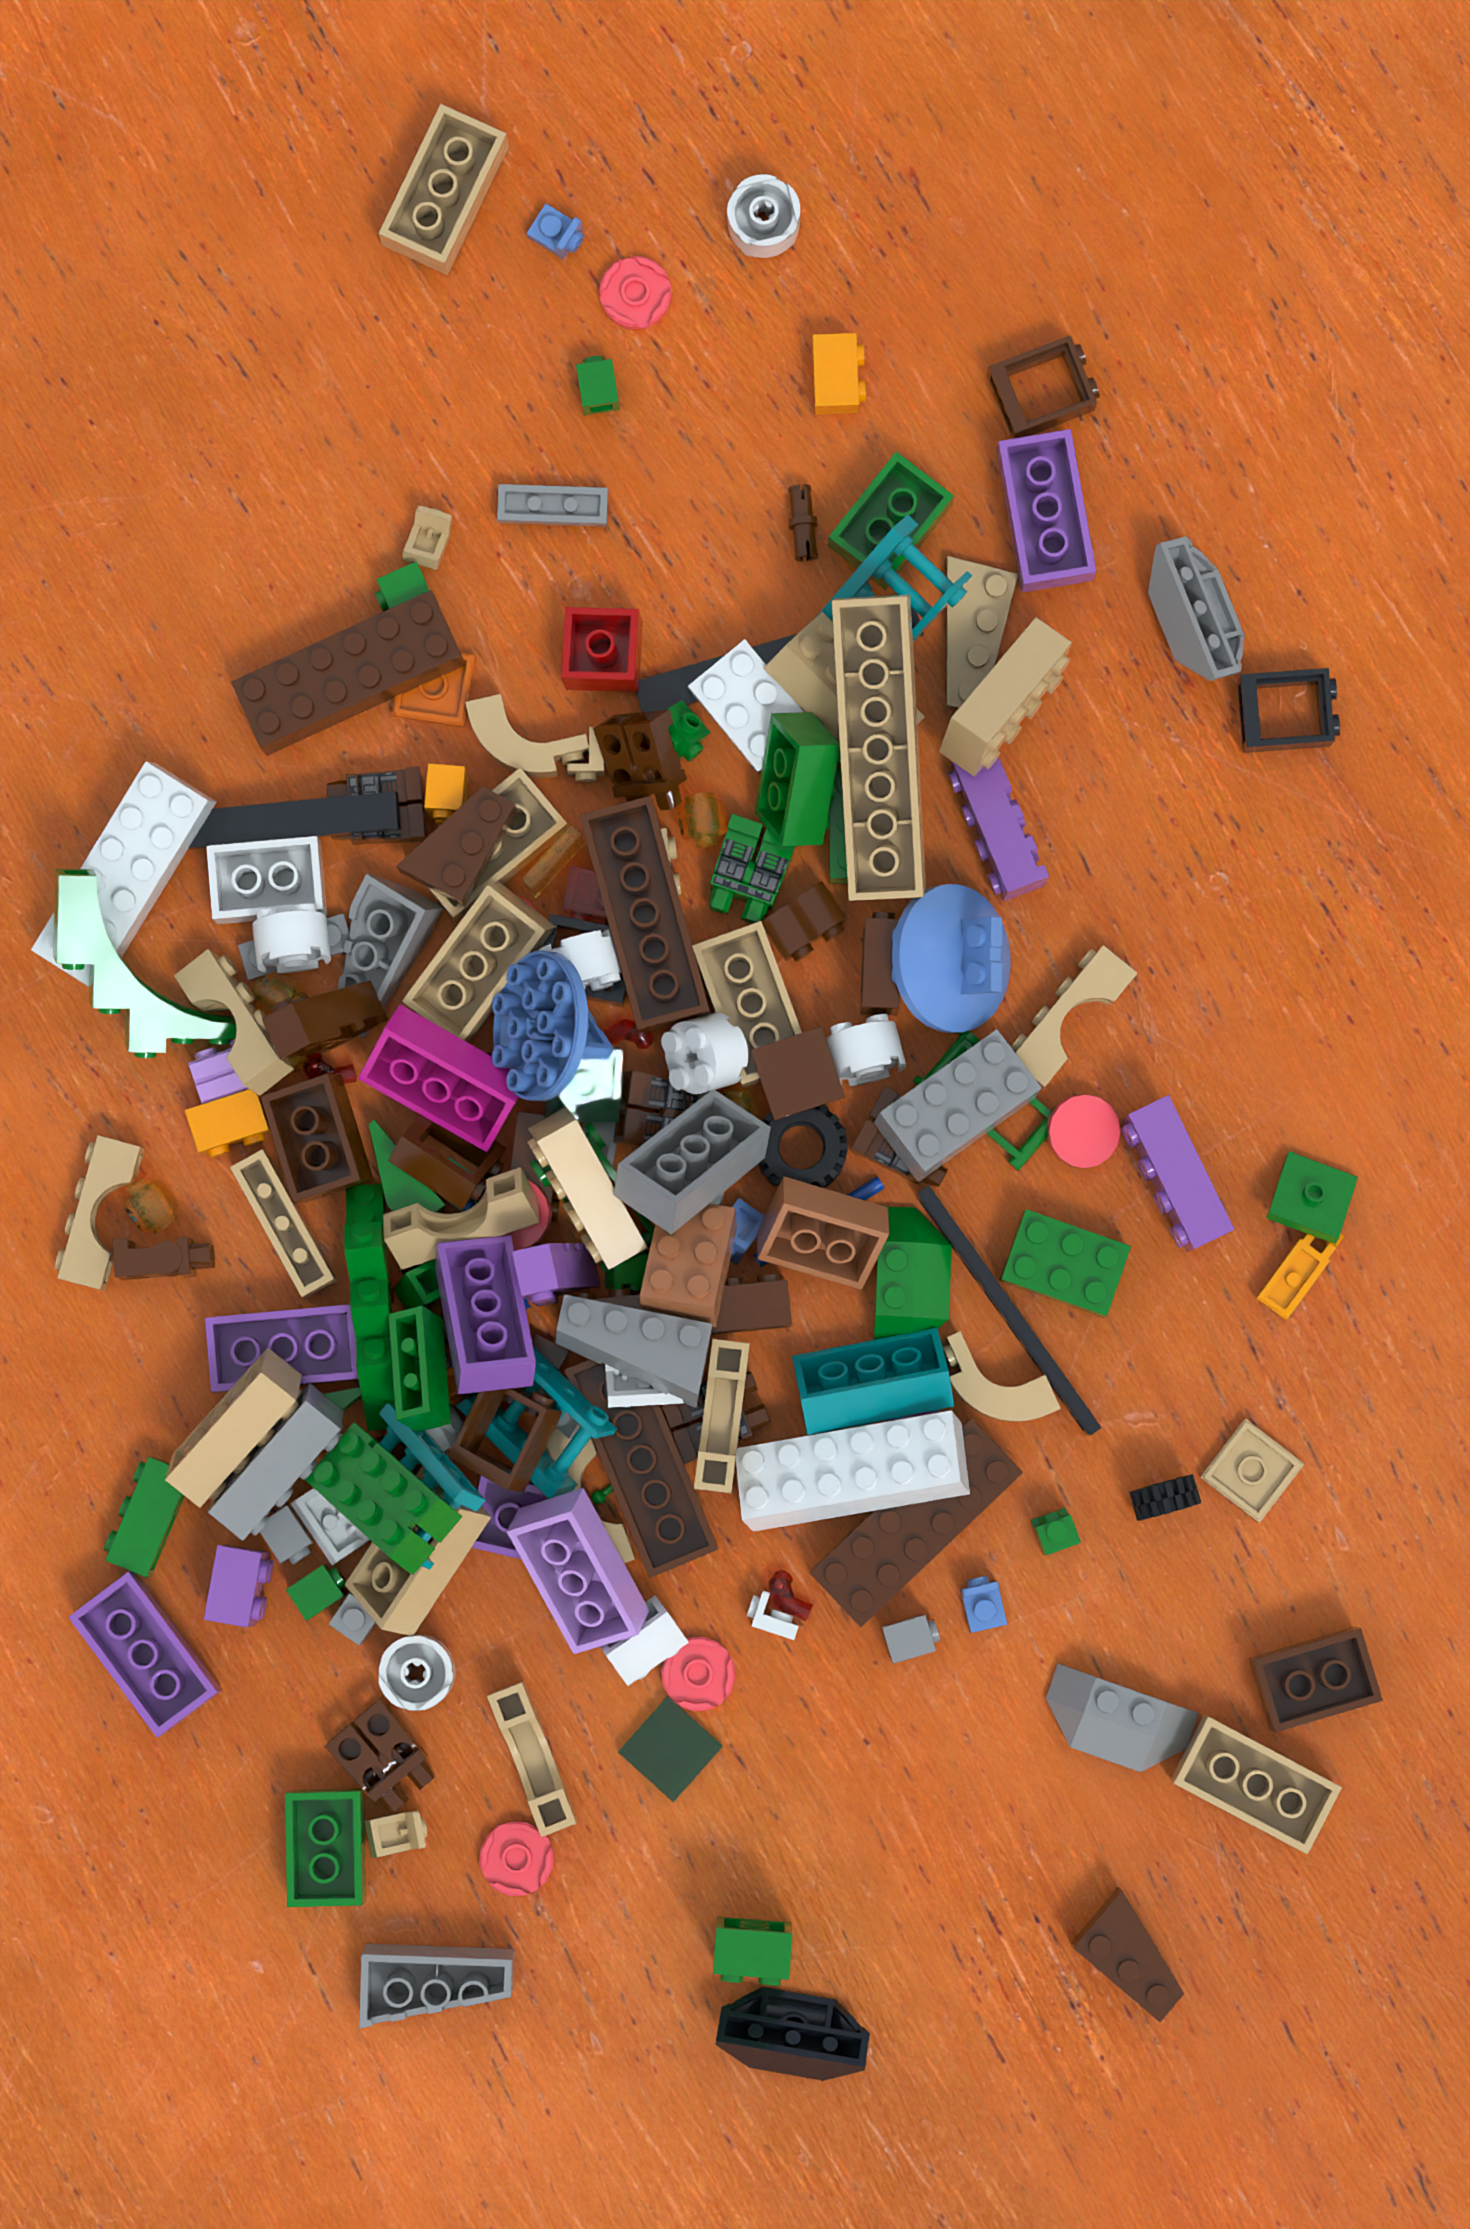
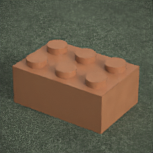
(822, 1233)
(691, 1266)

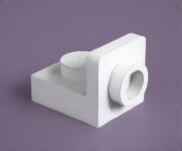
(776, 1623)

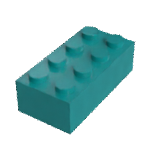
(873, 1381)

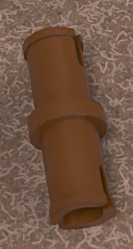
(803, 522)

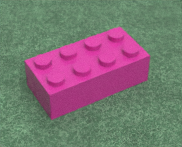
(440, 1078)

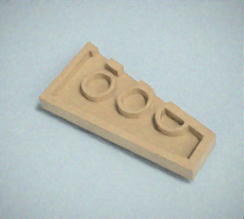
(975, 626)

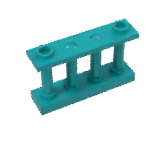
(879, 566)
(504, 1431)
(439, 1467)

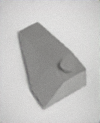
(385, 935)

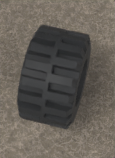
(833, 1155)

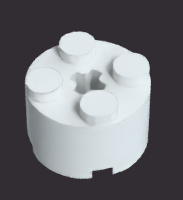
(779, 203)
(291, 939)
(593, 958)
(866, 1050)
(704, 1053)
(395, 1668)

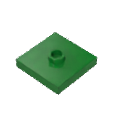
(1312, 1197)

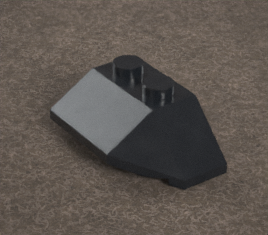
(793, 2034)

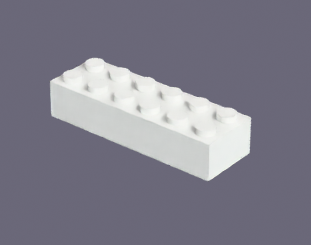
(138, 855)
(852, 1471)

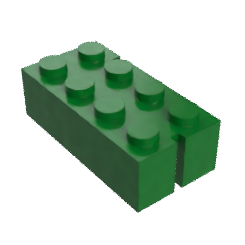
(382, 1498)

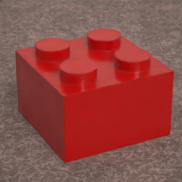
(602, 649)

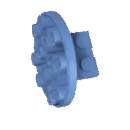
(951, 958)
(544, 1026)

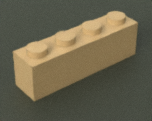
(284, 1224)

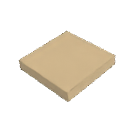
(1251, 1470)

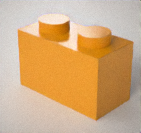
(836, 373)
(445, 790)
(228, 1122)

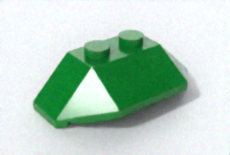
(911, 1276)

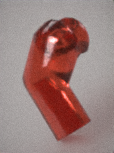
(627, 1030)
(317, 1067)
(783, 1596)

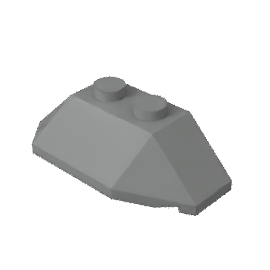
(1195, 610)
(1117, 1720)

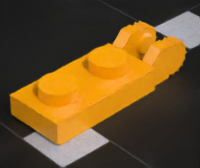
(1295, 1276)

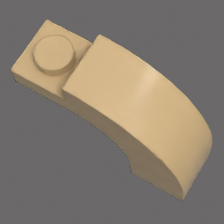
(511, 750)
(995, 1401)

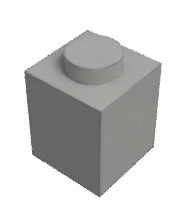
(287, 1536)
(353, 1620)
(910, 1637)

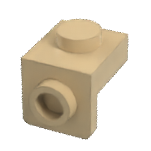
(428, 537)
(596, 768)
(396, 1833)

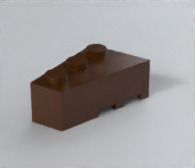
(461, 847)
(323, 1020)
(1128, 1957)

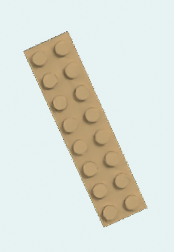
(879, 747)

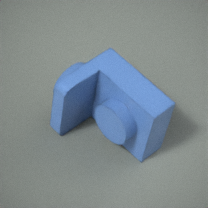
(556, 232)
(748, 1223)
(983, 1604)

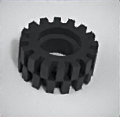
(1165, 1497)

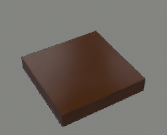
(797, 1073)

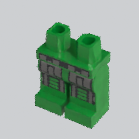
(748, 880)

